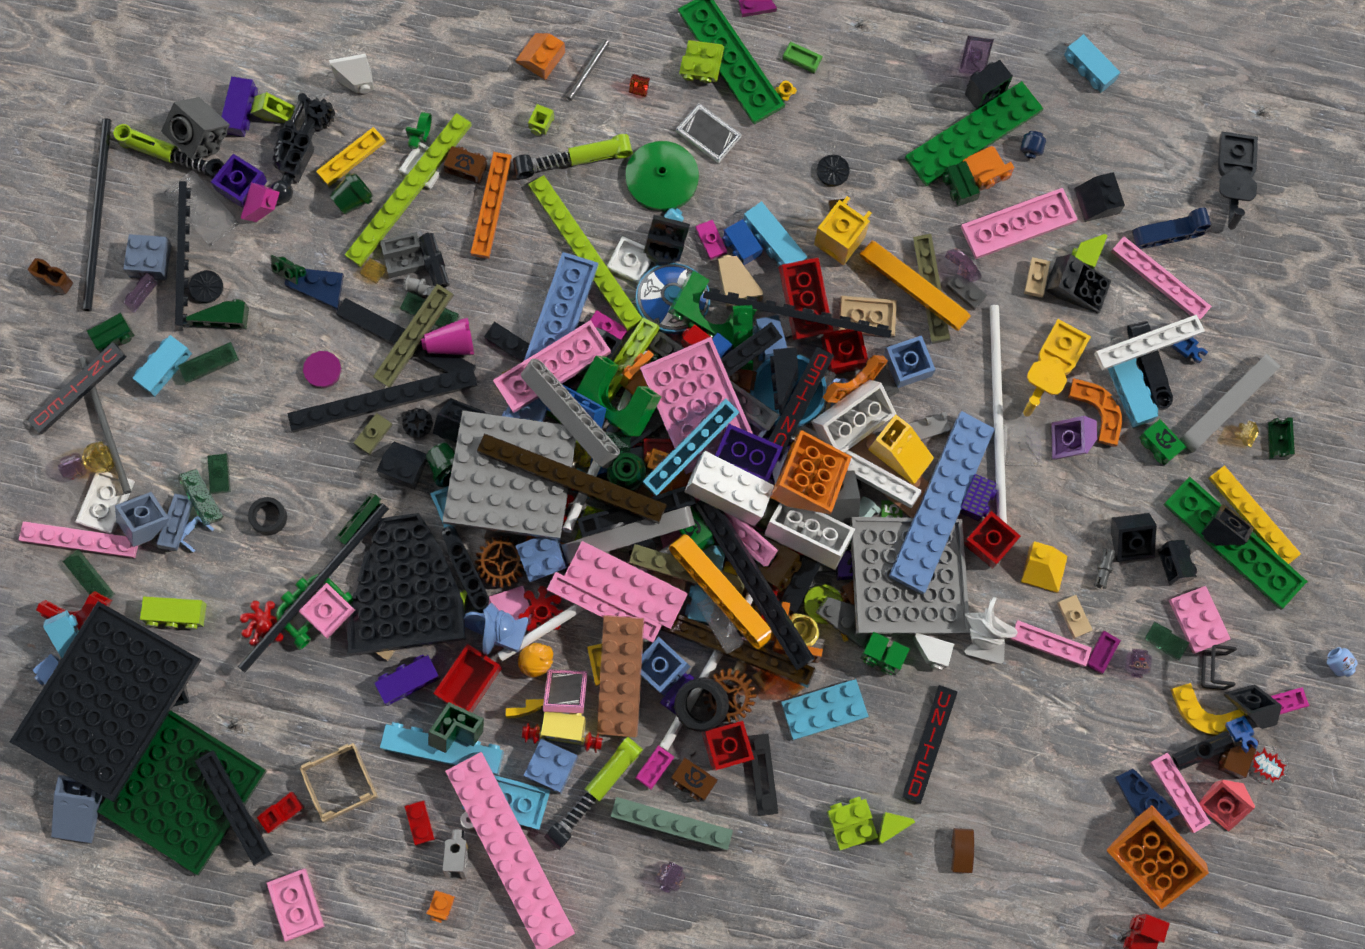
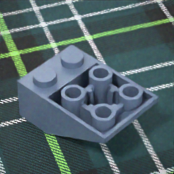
(74, 810)

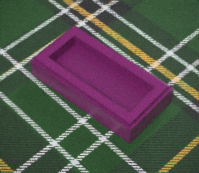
(1103, 652)

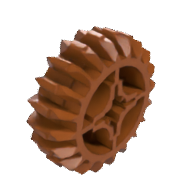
(493, 562)
(733, 702)

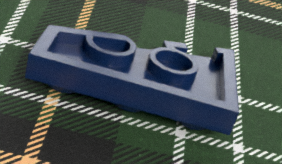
(320, 285)
(1142, 796)

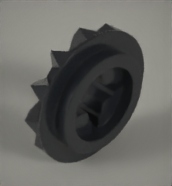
(423, 428)

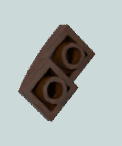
(962, 850)

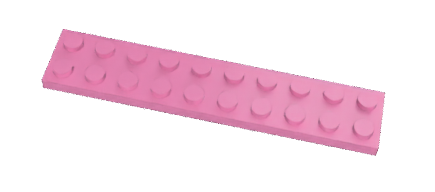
(510, 852)

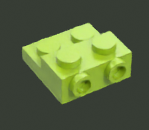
(701, 61)
(852, 823)

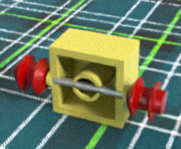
(563, 728)

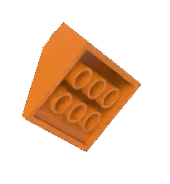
(811, 475)
(1157, 858)

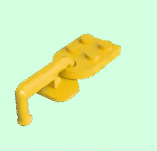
(1055, 361)

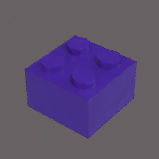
(235, 179)

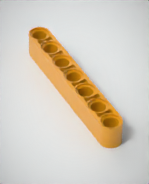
(915, 285)
(721, 591)

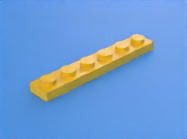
(1253, 514)

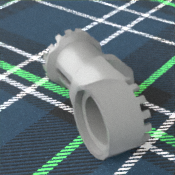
(417, 286)

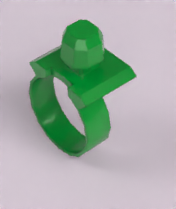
(422, 131)

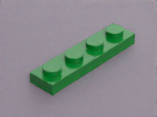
(742, 328)

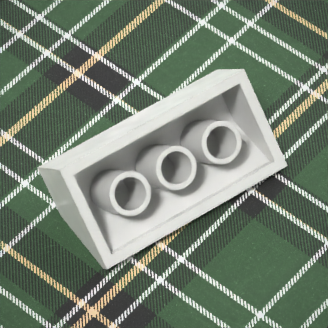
(854, 416)

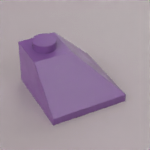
(1073, 436)

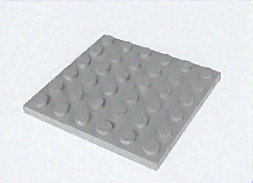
(498, 495)
(893, 608)

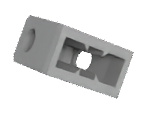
(456, 863)

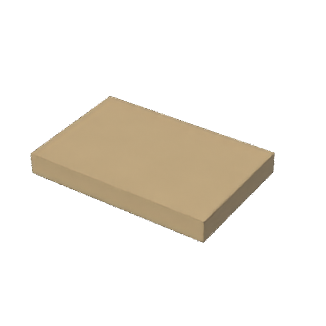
(871, 310)

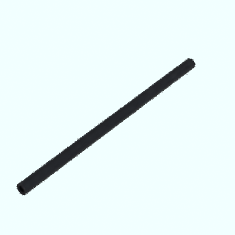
(96, 215)
(313, 588)

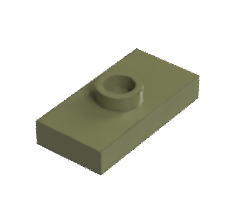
(373, 433)

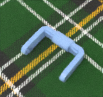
(189, 527)

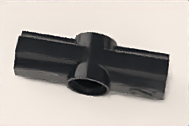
(433, 260)
(1213, 745)

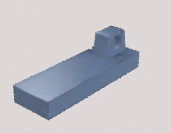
(174, 528)

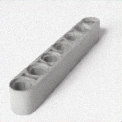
(1229, 403)
(570, 413)
(633, 533)

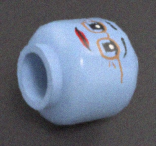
(1342, 662)

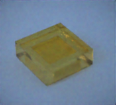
(373, 270)

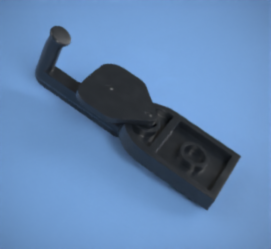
(1237, 167)

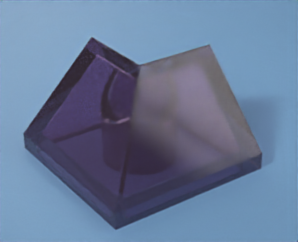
(975, 54)

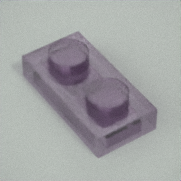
(140, 293)

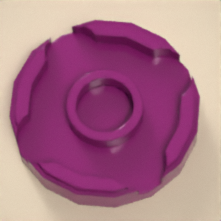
(322, 369)

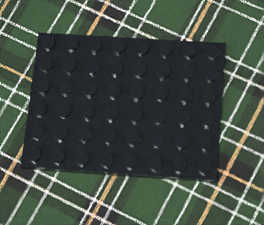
(105, 701)

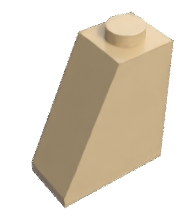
(737, 279)

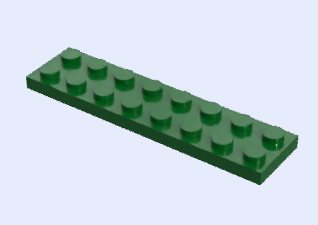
(737, 65)
(974, 133)
(1253, 560)

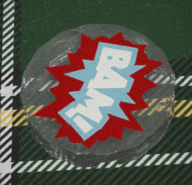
(1269, 765)

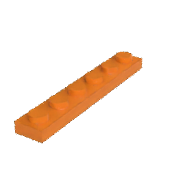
(491, 205)

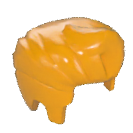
(535, 659)

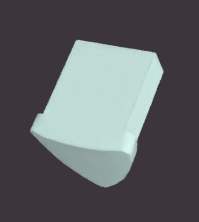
(868, 507)

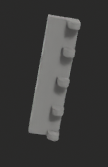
(930, 426)

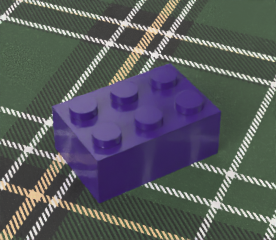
(748, 452)

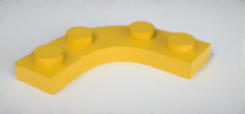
(1196, 716)

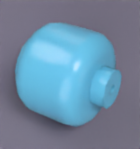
(674, 214)

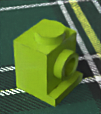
(540, 115)

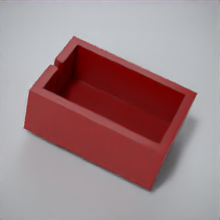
(468, 679)

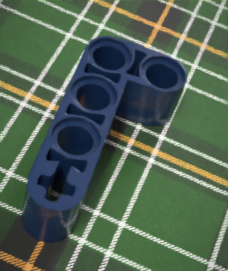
(1173, 231)

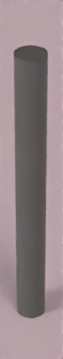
(589, 67)

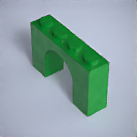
(686, 308)
(637, 412)

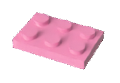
(1199, 619)

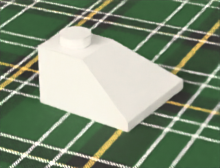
(353, 73)

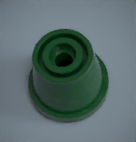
(351, 193)
(441, 462)
(630, 480)

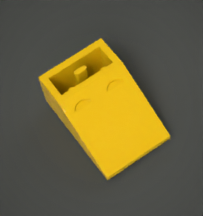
(902, 450)

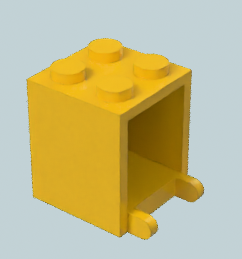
(842, 231)

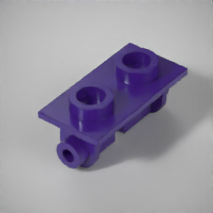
(669, 698)

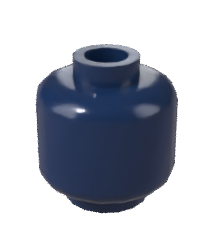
(1033, 144)

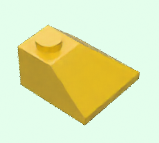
(1044, 567)

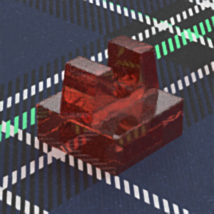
(639, 85)

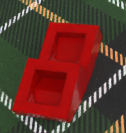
(280, 812)

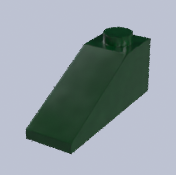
(223, 315)

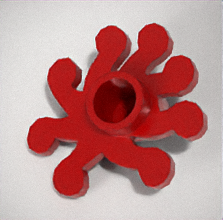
(540, 608)
(261, 622)

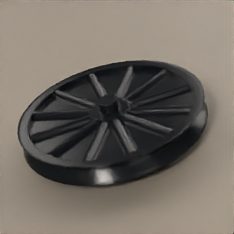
(833, 170)
(206, 286)

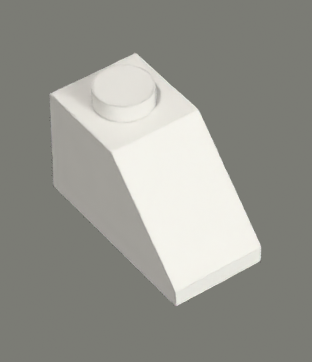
(934, 651)

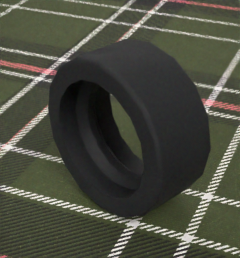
(257, 505)

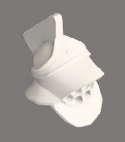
(988, 634)

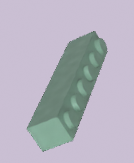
(671, 824)

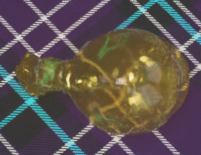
(97, 458)

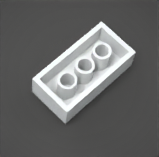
(729, 488)
(810, 534)

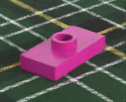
(711, 239)
(605, 323)
(1291, 700)
(654, 767)

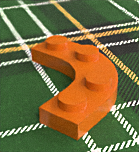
(837, 391)
(1109, 411)

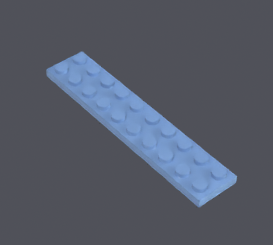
(558, 316)
(941, 503)

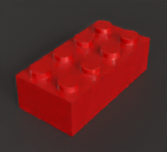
(805, 288)

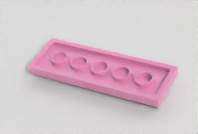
(1019, 223)
(563, 359)
(626, 584)

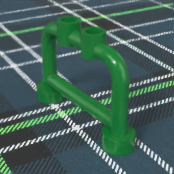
(288, 599)

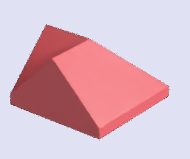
(1227, 803)

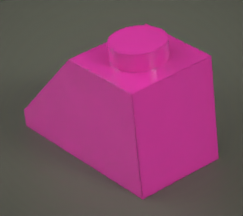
(259, 202)

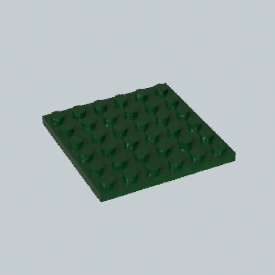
(170, 799)

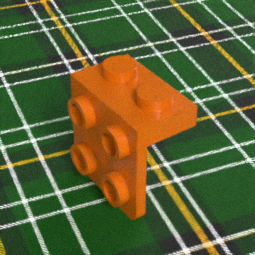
(988, 168)
(633, 375)

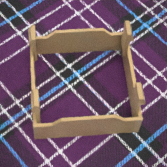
(364, 799)

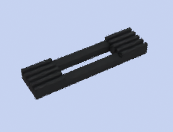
(765, 803)

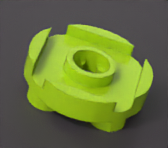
(819, 594)

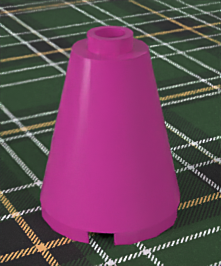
(450, 339)

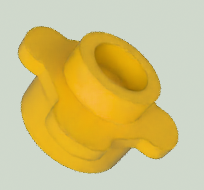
(785, 85)

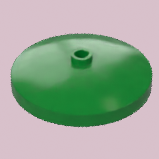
(665, 190)

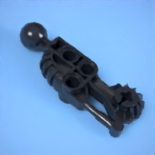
(316, 116)

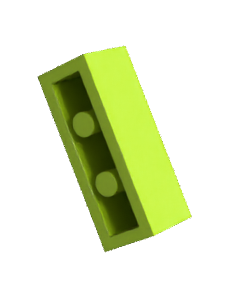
(173, 612)

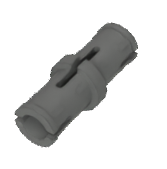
(1104, 568)

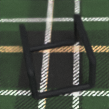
(1213, 652)

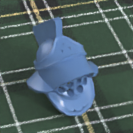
(497, 628)

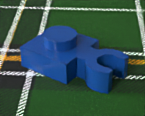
(1189, 347)
(1242, 731)

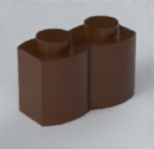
(50, 276)

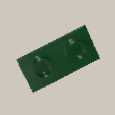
(287, 269)

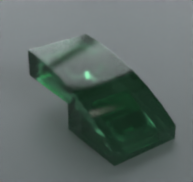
(1167, 641)

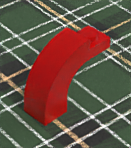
(49, 609)

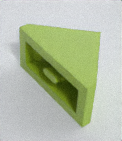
(892, 825)

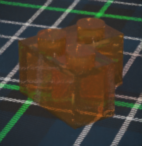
(767, 681)

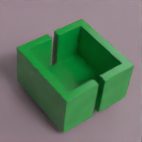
(893, 658)

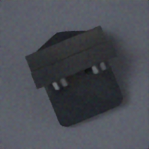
(665, 240)

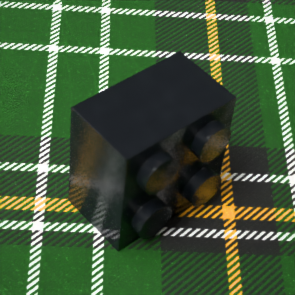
(988, 84)

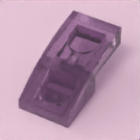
(966, 267)

